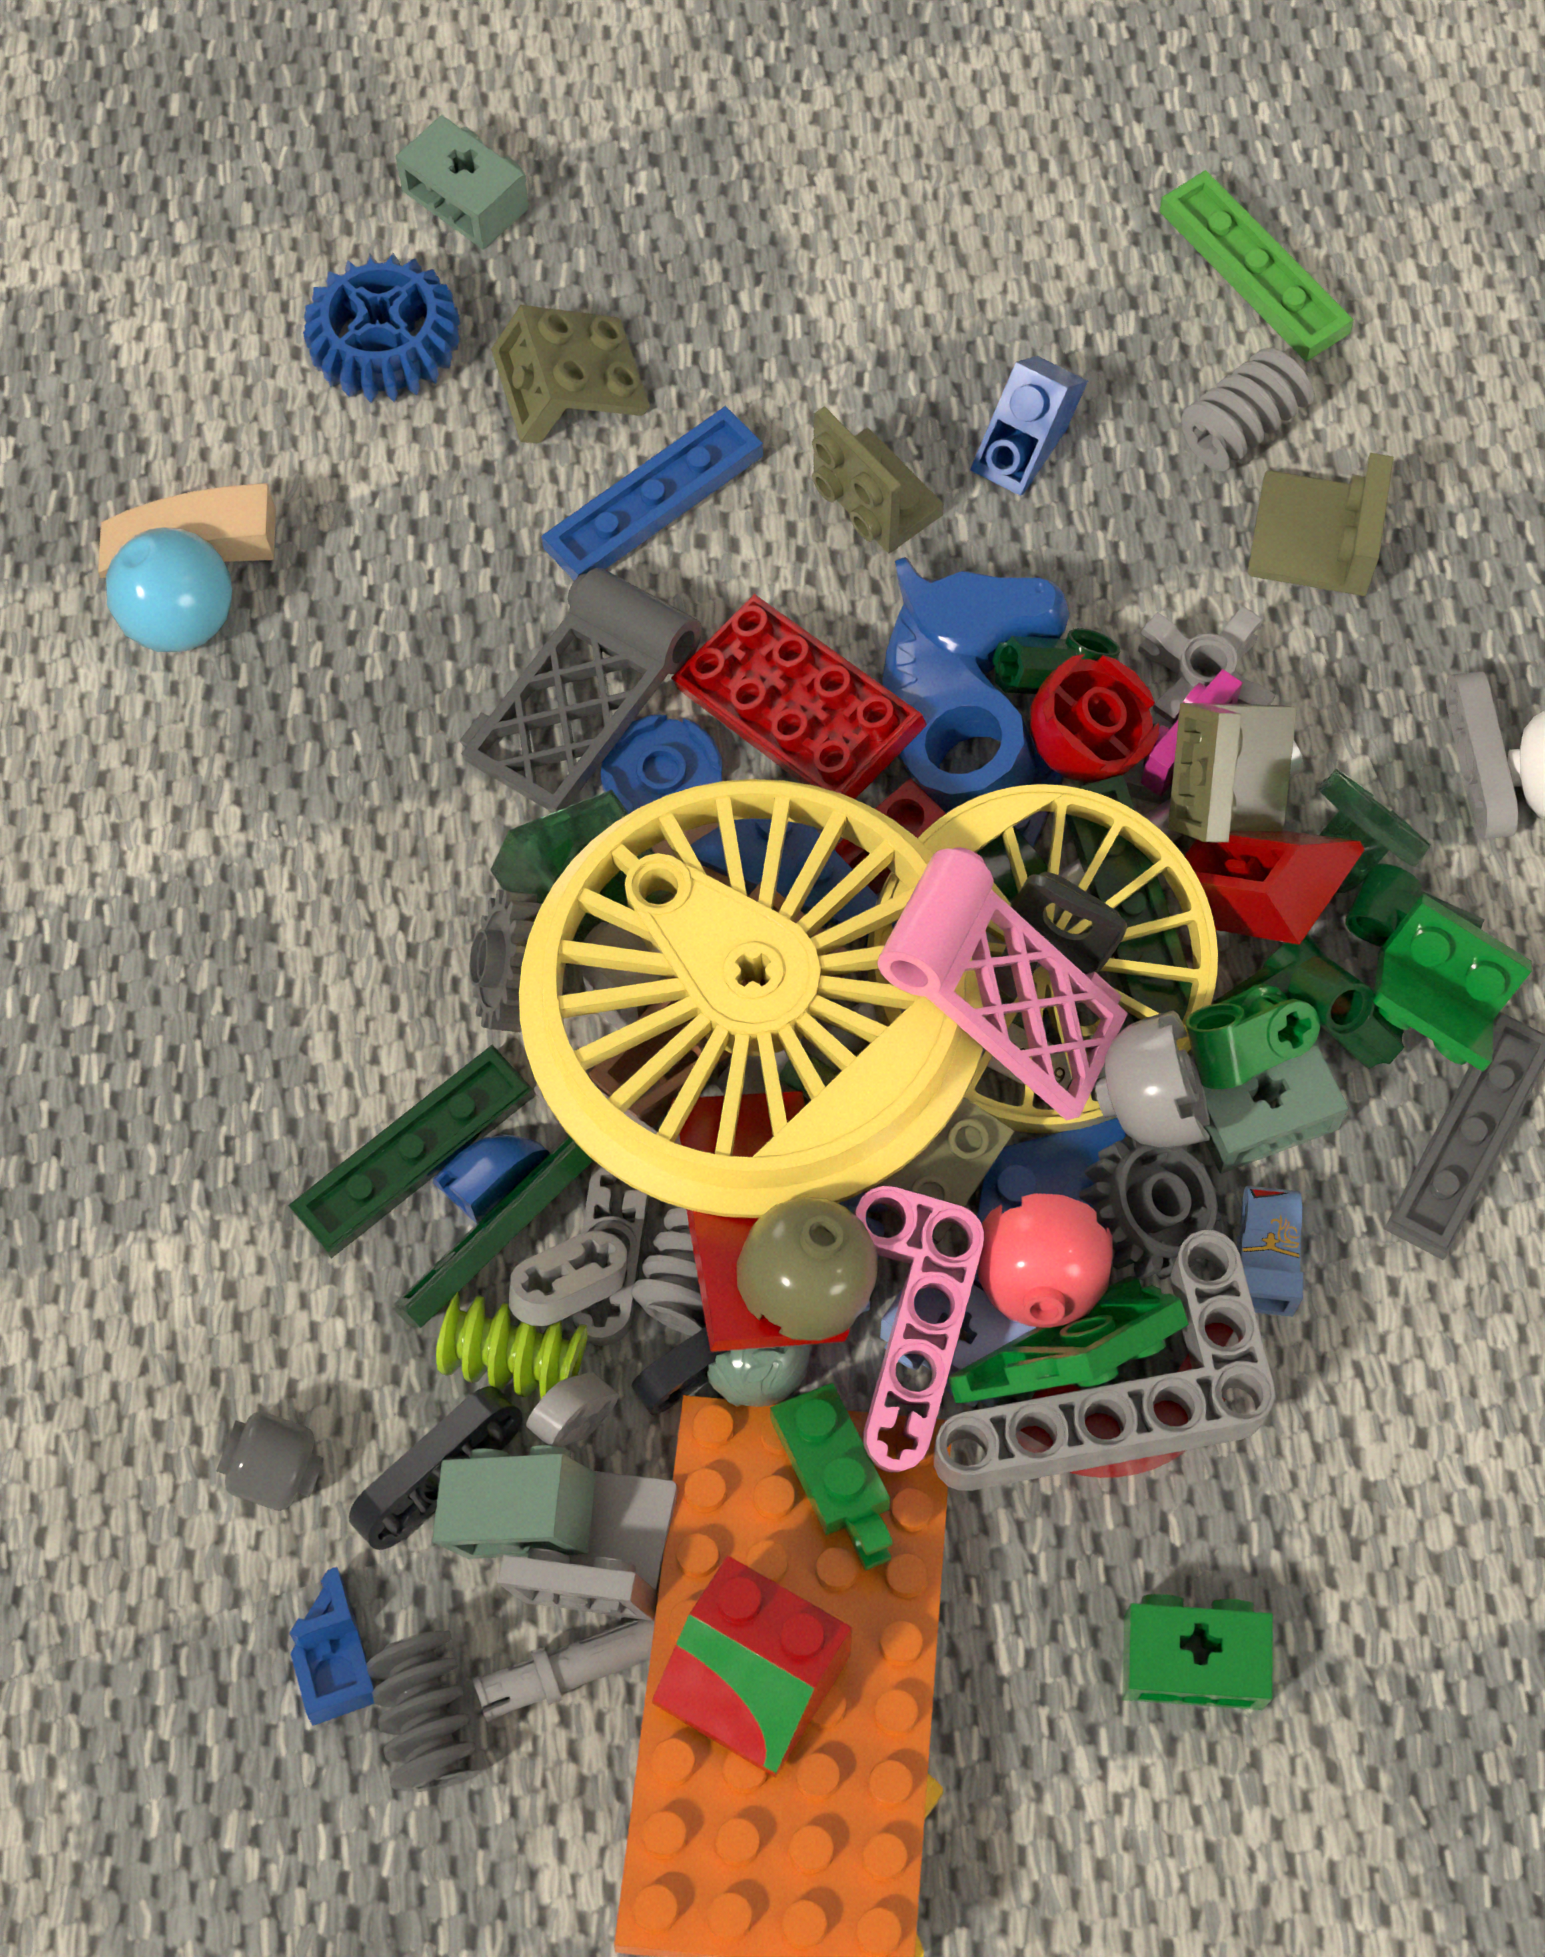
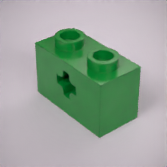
(1230, 1677)

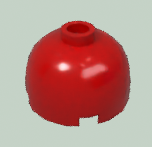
(1093, 719)

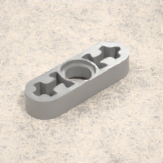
(1481, 755)
(634, 1205)

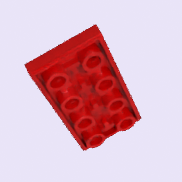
(798, 700)
(720, 1239)

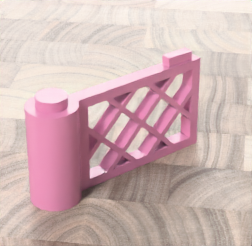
(934, 948)

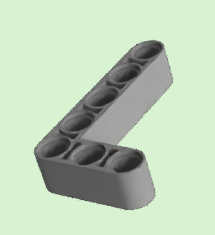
(1132, 1402)

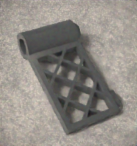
(614, 620)

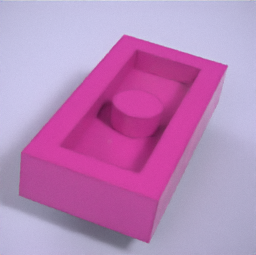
(1160, 762)

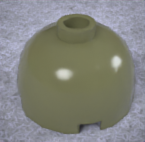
(808, 1268)

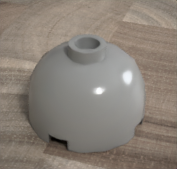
(1154, 1085)

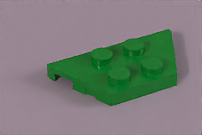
(1120, 1327)

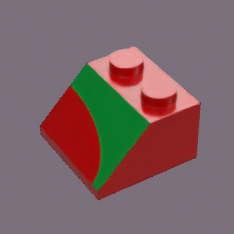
(753, 1665)

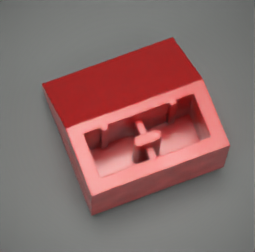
(1271, 880)

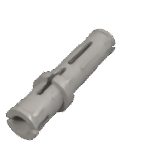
(564, 1668)

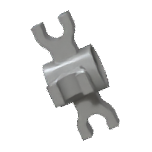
(1212, 652)

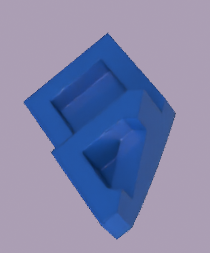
(331, 1655)

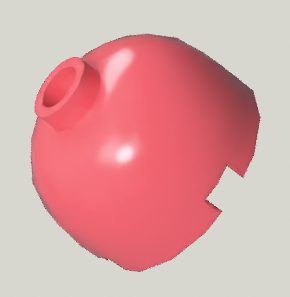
(1045, 1260)

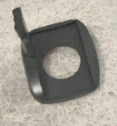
(1086, 951)

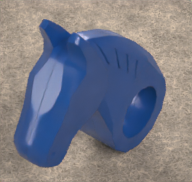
(939, 668)

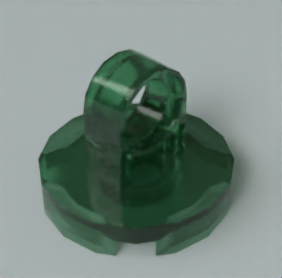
(1370, 823)

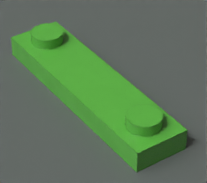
(1256, 265)

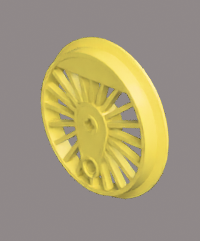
(706, 944)

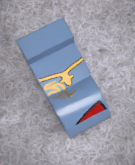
(1272, 1248)

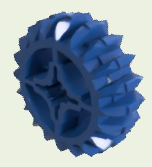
(384, 309)

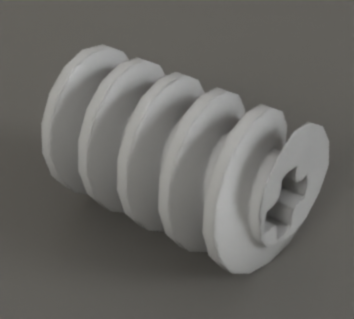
(1245, 407)
(672, 1281)

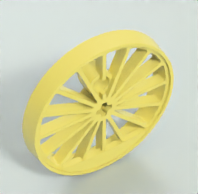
(994, 815)

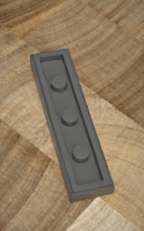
(1469, 1140)

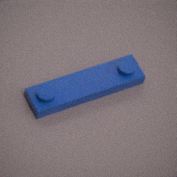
(653, 495)

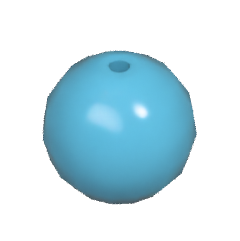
(168, 590)

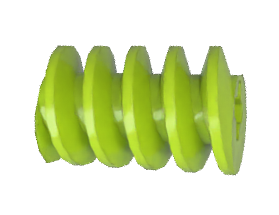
(506, 1349)

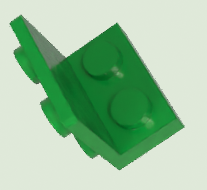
(1447, 981)

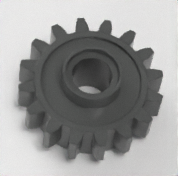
(498, 958)
(1150, 1203)

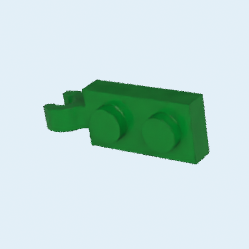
(835, 1470)

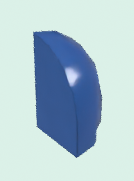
(488, 1172)

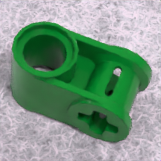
(1249, 1035)

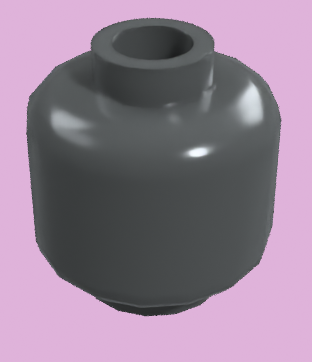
(269, 1461)

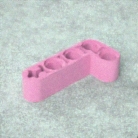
(909, 1333)

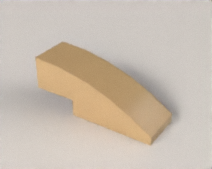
(231, 518)

